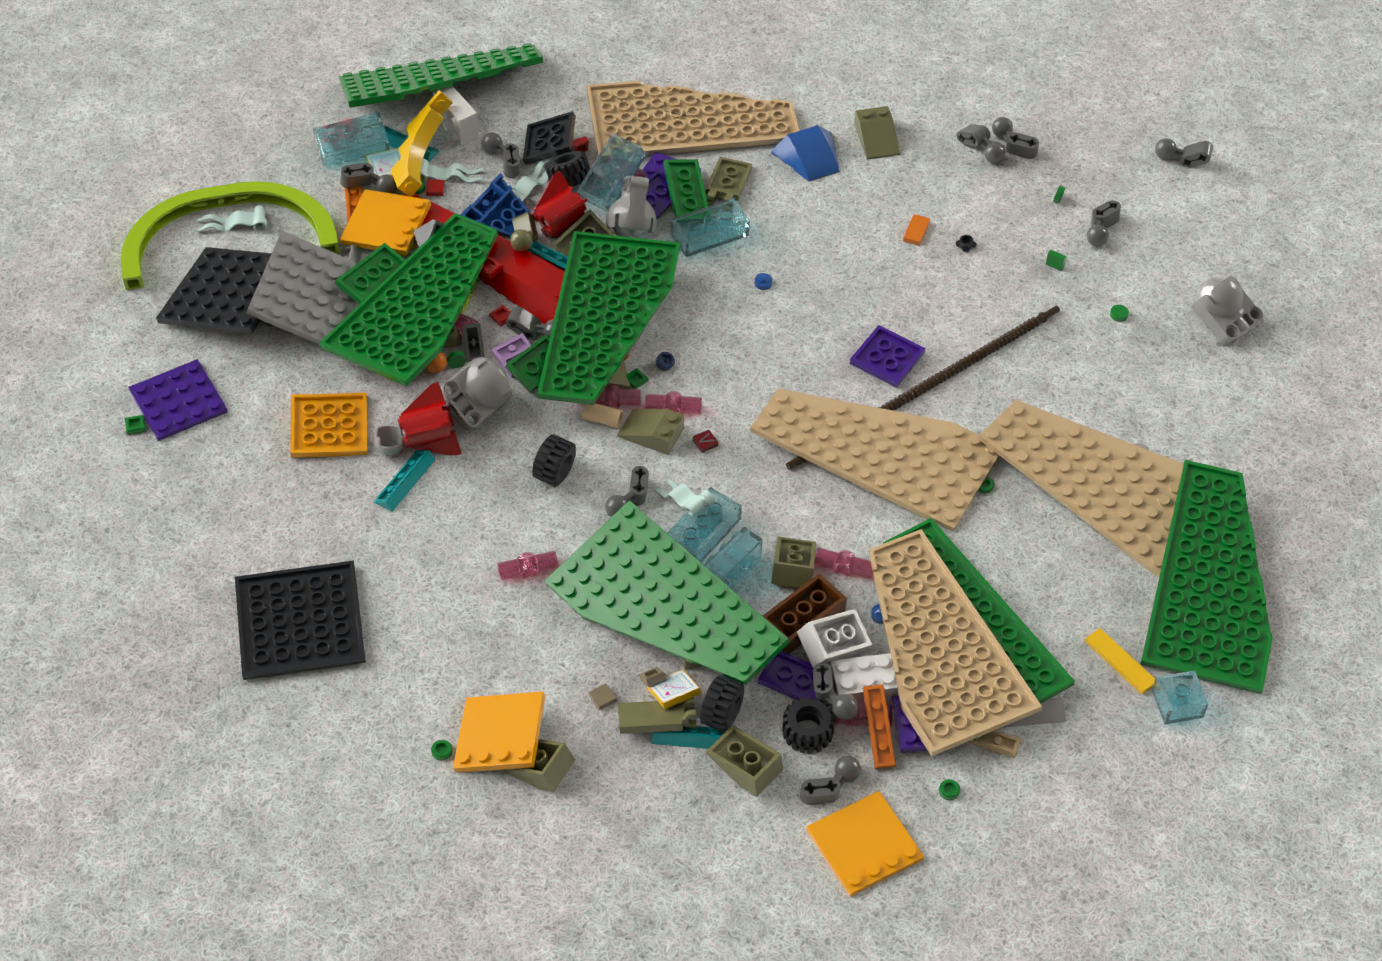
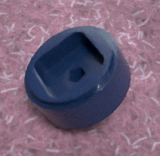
(665, 361)

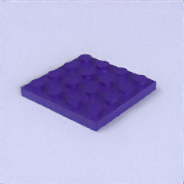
(177, 399)

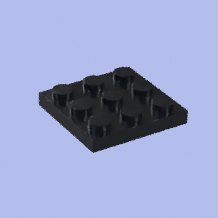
(549, 137)

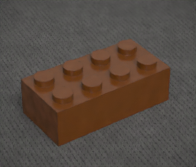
(808, 603)

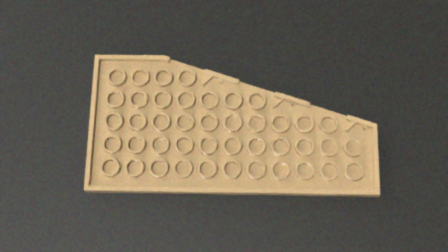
(711, 123)
(894, 454)
(1101, 479)
(943, 655)

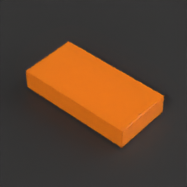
(916, 229)

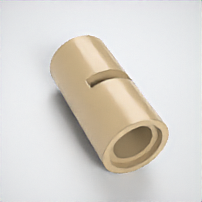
(602, 414)

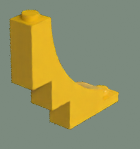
(420, 131)

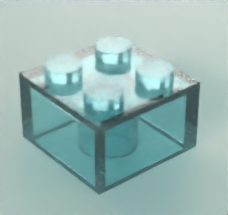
(1179, 697)

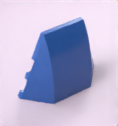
(809, 152)
(497, 207)

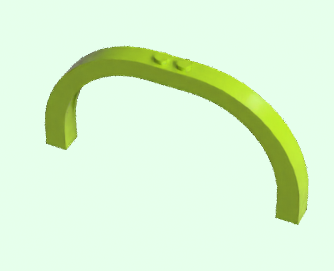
(216, 197)

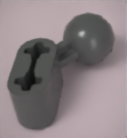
(979, 135)
(1017, 143)
(493, 144)
(1190, 156)
(363, 175)
(1102, 218)
(524, 322)
(616, 502)
(844, 705)
(846, 770)

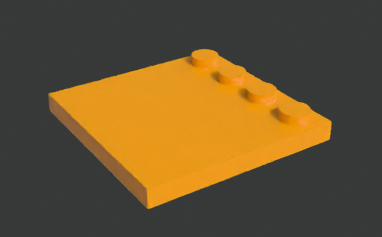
(385, 219)
(328, 425)
(499, 732)
(864, 843)

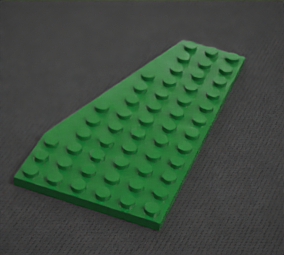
(416, 307)
(1210, 588)

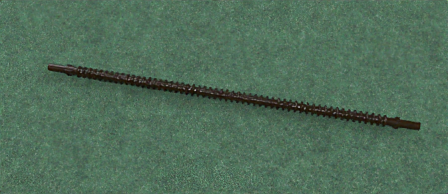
(958, 366)

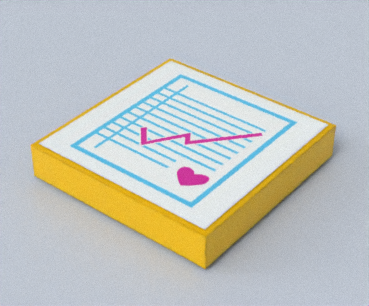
(384, 161)
(675, 689)

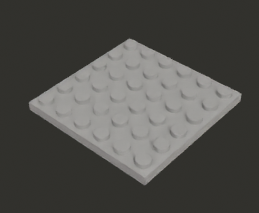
(301, 289)

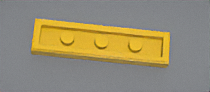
(1120, 661)

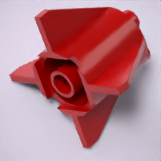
(558, 207)
(429, 423)

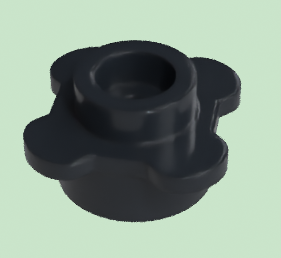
(966, 243)

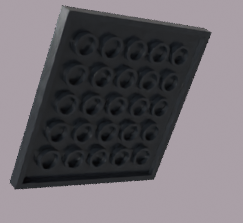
(217, 291)
(299, 620)

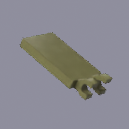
(727, 180)
(652, 717)

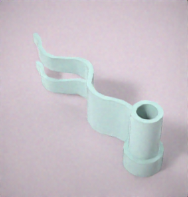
(443, 174)
(526, 184)
(254, 219)
(685, 498)

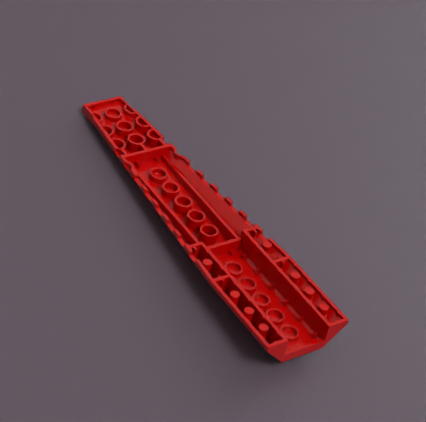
(526, 277)

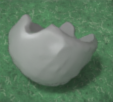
(389, 440)

